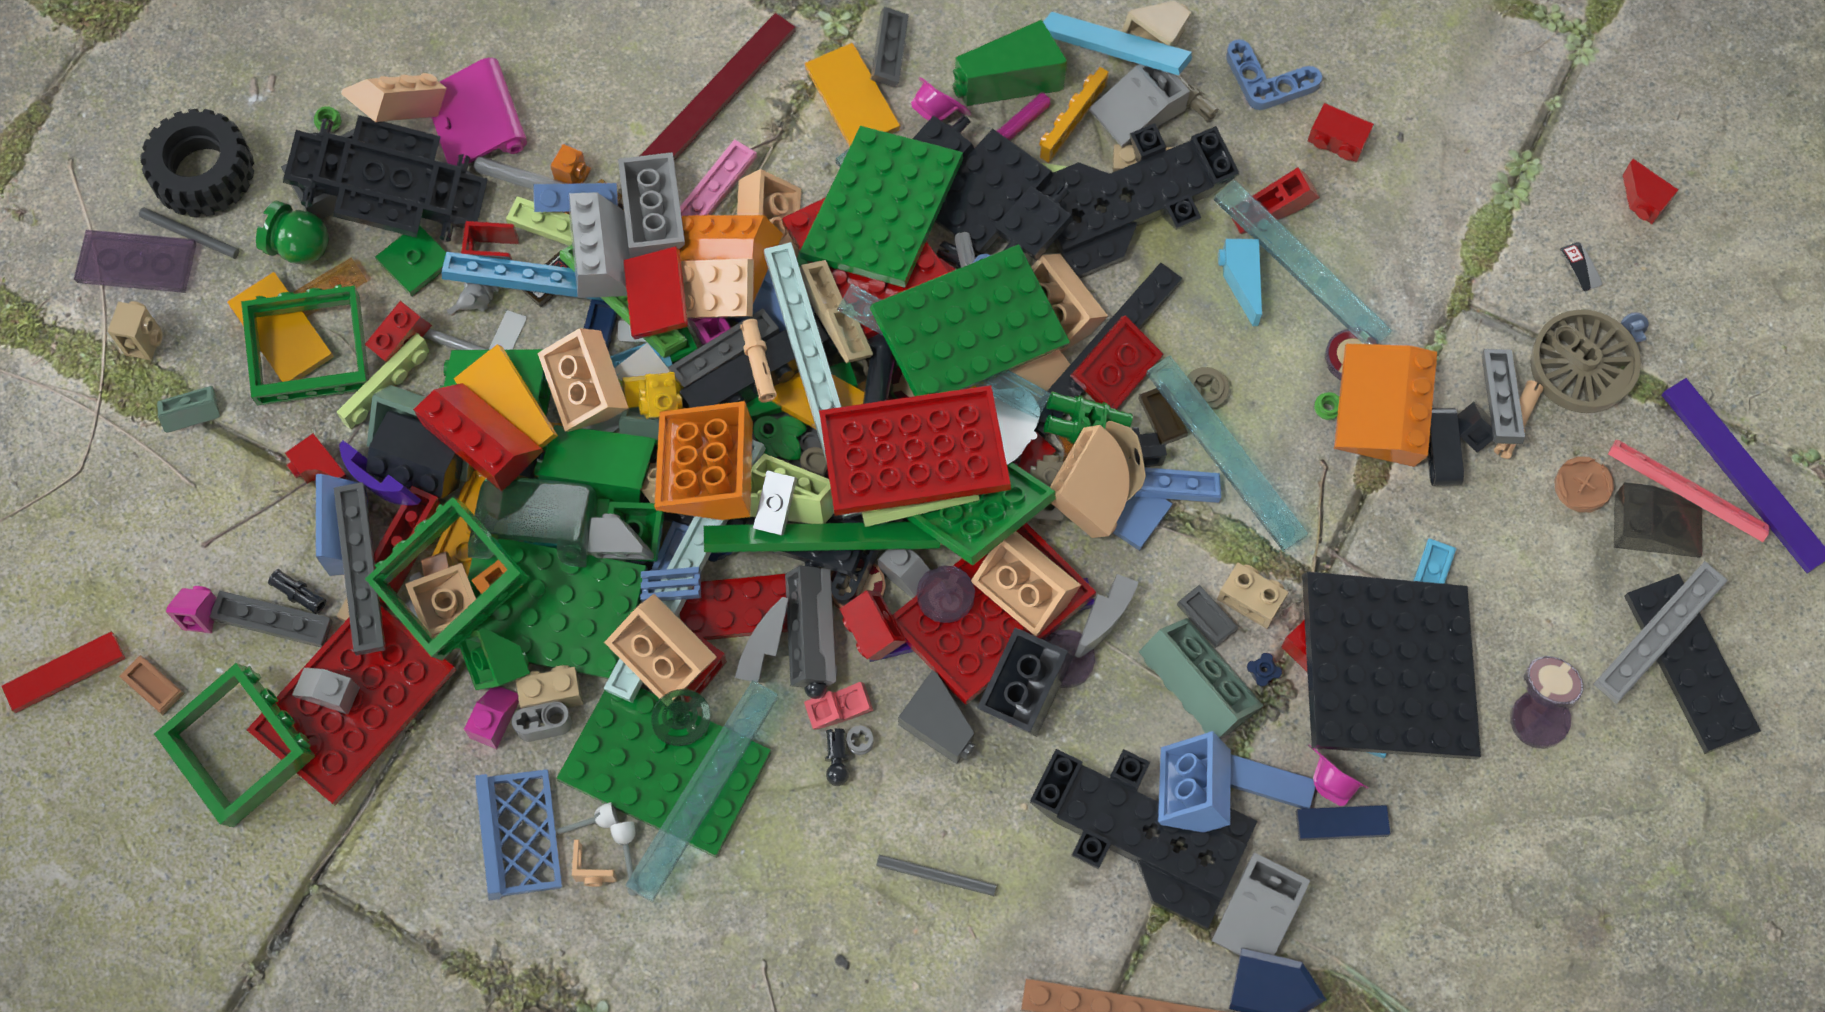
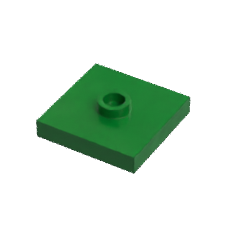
(413, 260)

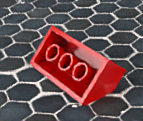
(477, 433)

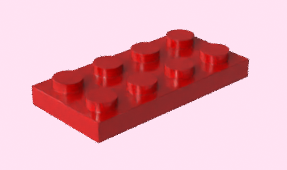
(733, 606)

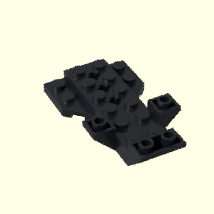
(1158, 186)
(1113, 817)

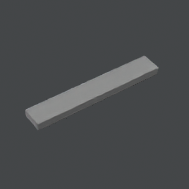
(1660, 632)

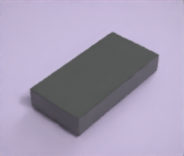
(1207, 616)

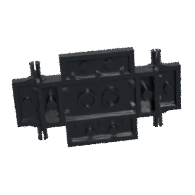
(385, 177)
(997, 192)

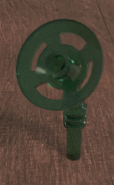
(680, 717)

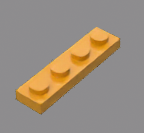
(1078, 107)

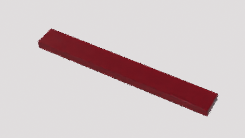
(722, 87)

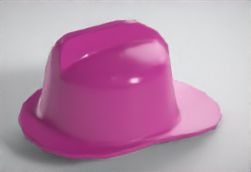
(932, 102)
(1333, 783)

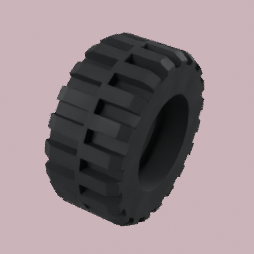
(183, 136)

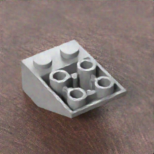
(1140, 100)
(1261, 907)

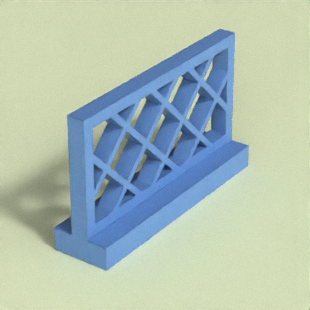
(491, 834)

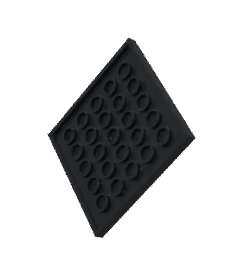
(1390, 666)

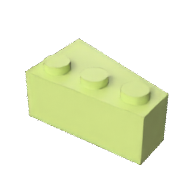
(812, 492)

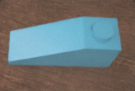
(1242, 273)

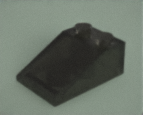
(1656, 521)

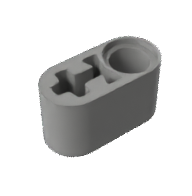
(535, 730)

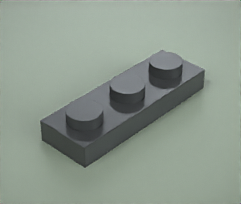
(889, 47)

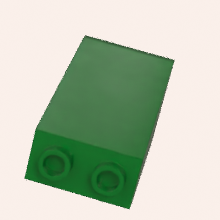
(1011, 67)
(524, 360)
(604, 460)

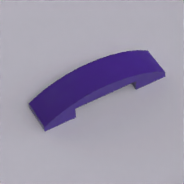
(388, 490)

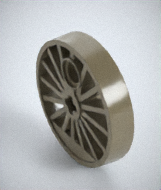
(1595, 371)

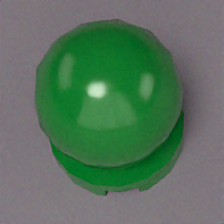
(295, 234)

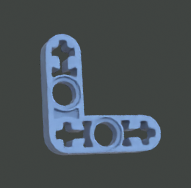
(1262, 84)

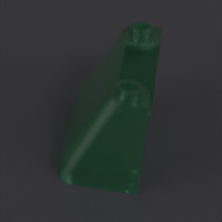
(537, 513)

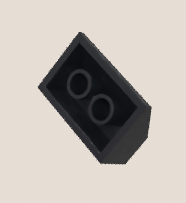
(413, 456)
(1025, 681)

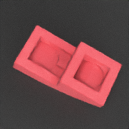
(838, 706)

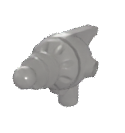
(474, 297)

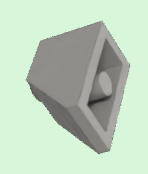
(616, 540)
(903, 569)
(326, 689)

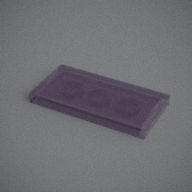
(135, 261)

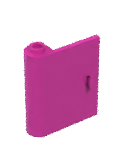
(479, 114)

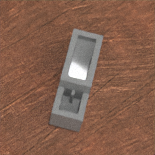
(1106, 613)
(762, 641)

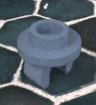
(1637, 325)

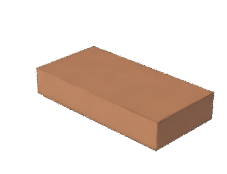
(151, 685)

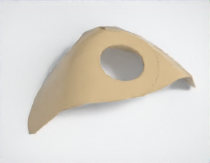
(1128, 442)

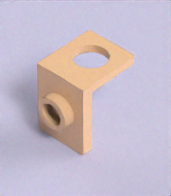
(591, 878)

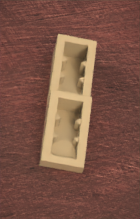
(825, 299)

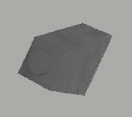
(938, 720)

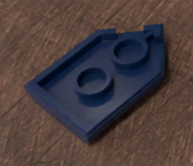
(1273, 984)

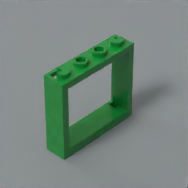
(310, 387)
(475, 613)
(170, 738)

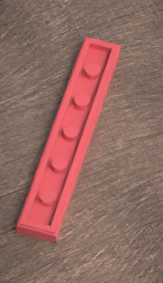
(1689, 490)

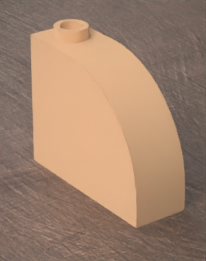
(1093, 482)

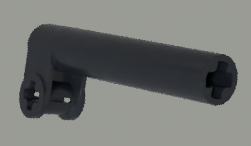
(879, 370)

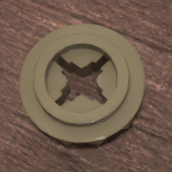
(1219, 385)

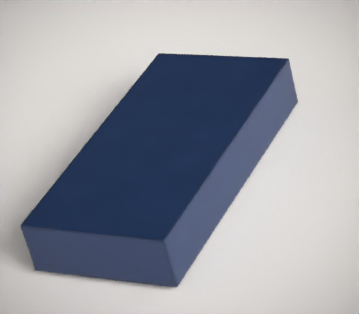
(601, 318)

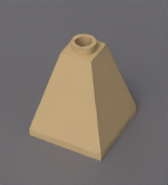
(1158, 22)

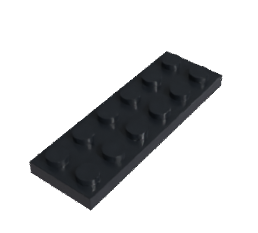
(1697, 673)

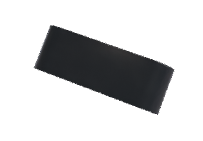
(1444, 449)

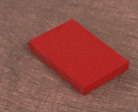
(655, 293)
(1117, 364)

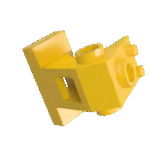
(659, 395)

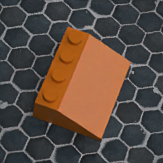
(730, 238)
(1386, 402)
(705, 461)

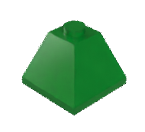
(644, 521)
(492, 659)

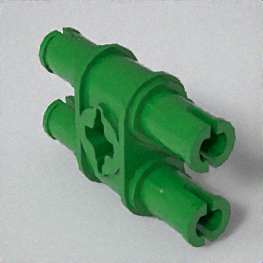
(1083, 414)

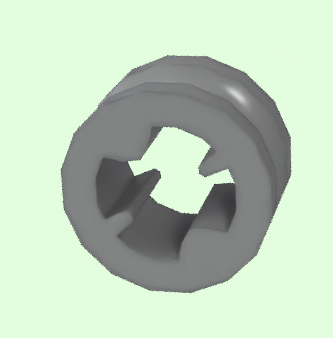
(856, 732)

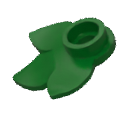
(783, 439)

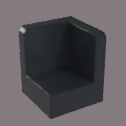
(1475, 427)
(1152, 452)

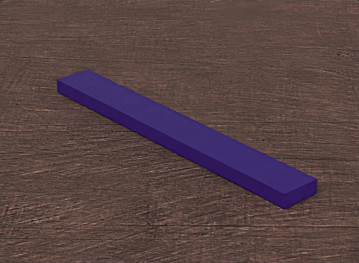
(1746, 475)

